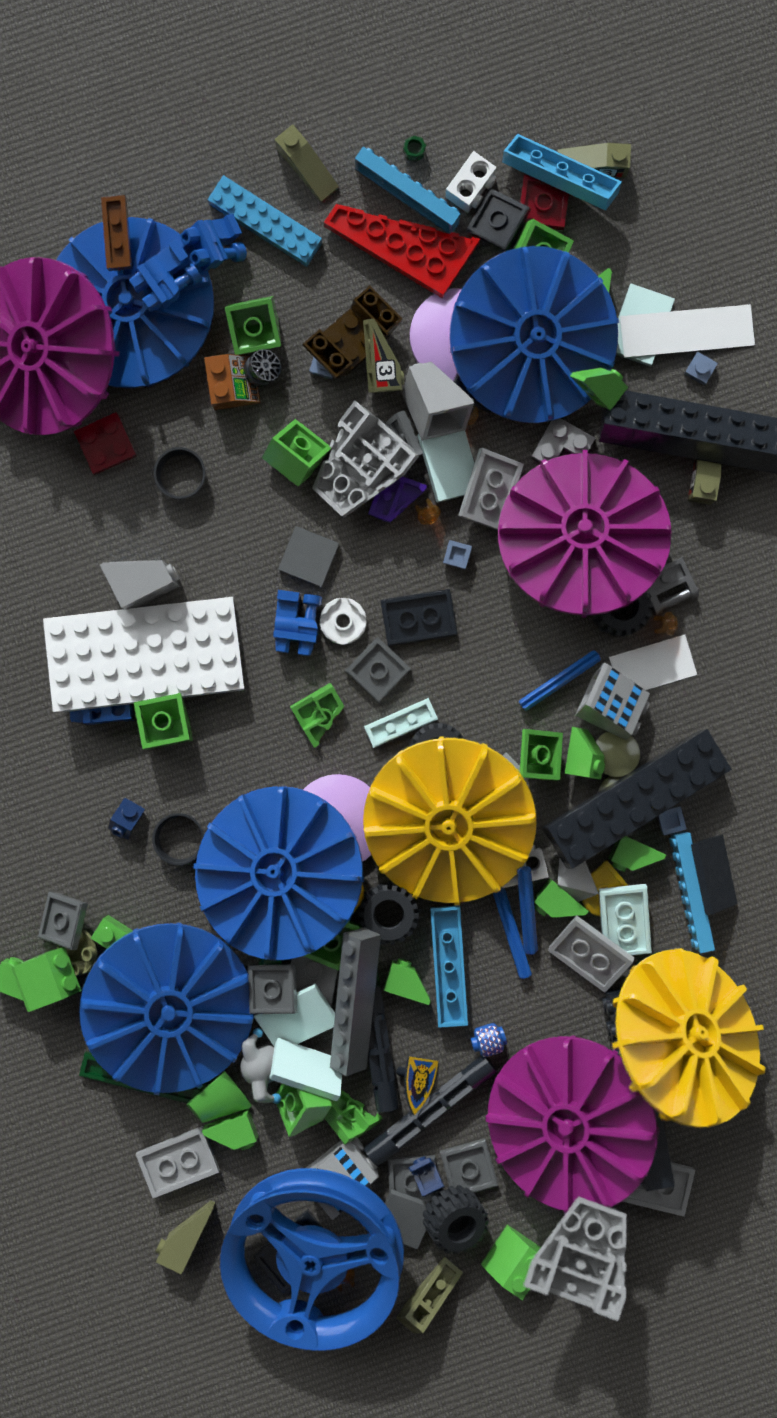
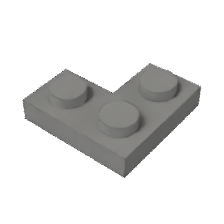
(561, 436)

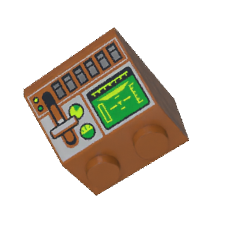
(228, 382)

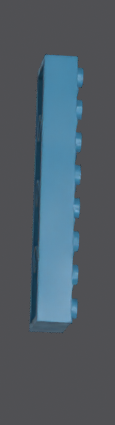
(561, 172)
(407, 190)
(265, 221)
(695, 913)
(449, 966)

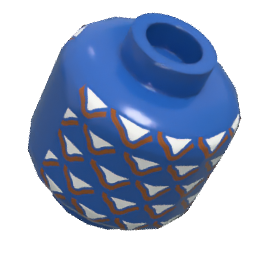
(488, 1040)

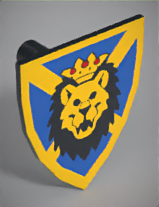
(418, 1080)

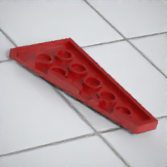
(408, 247)

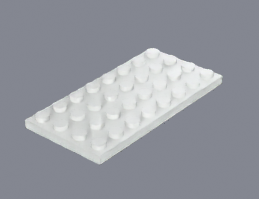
(142, 654)

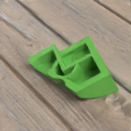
(317, 712)
(218, 1099)
(349, 1118)

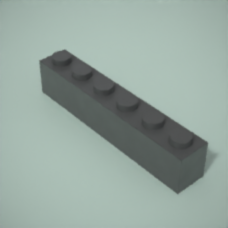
(355, 1001)

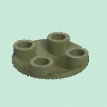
(620, 754)
(85, 956)

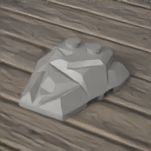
(361, 461)
(584, 1259)

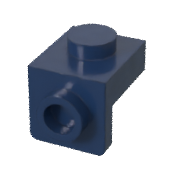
(125, 819)
(426, 1176)

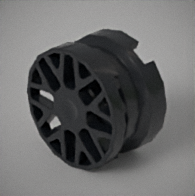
(262, 369)

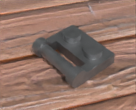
(671, 576)

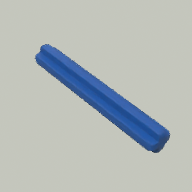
(559, 680)
(527, 910)
(512, 934)

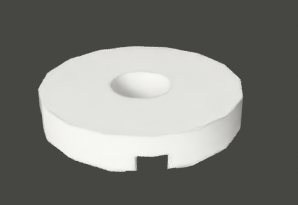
(353, 630)

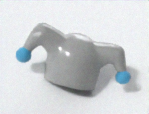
(257, 1068)

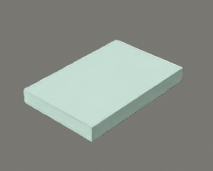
(642, 301)
(448, 464)
(626, 917)
(312, 1018)
(305, 1069)

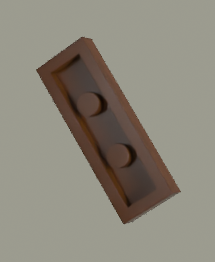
(116, 233)

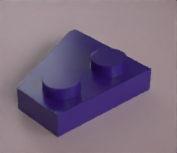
(395, 499)

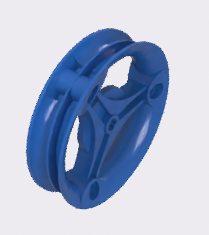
(312, 1259)

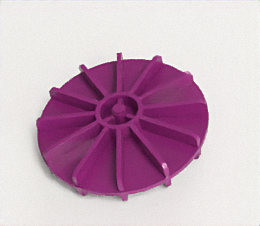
(52, 346)
(584, 534)
(571, 1123)

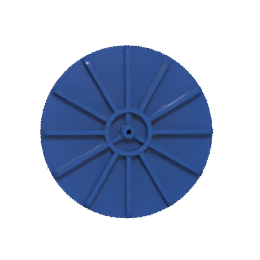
(527, 328)
(153, 342)
(279, 873)
(166, 1008)

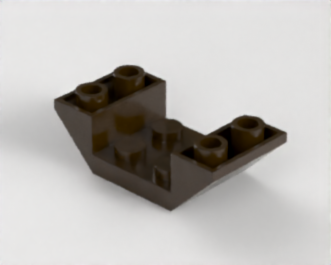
(343, 342)

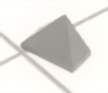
(577, 881)

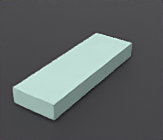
(401, 722)

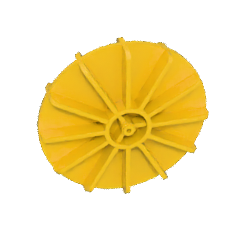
(449, 820)
(688, 1038)

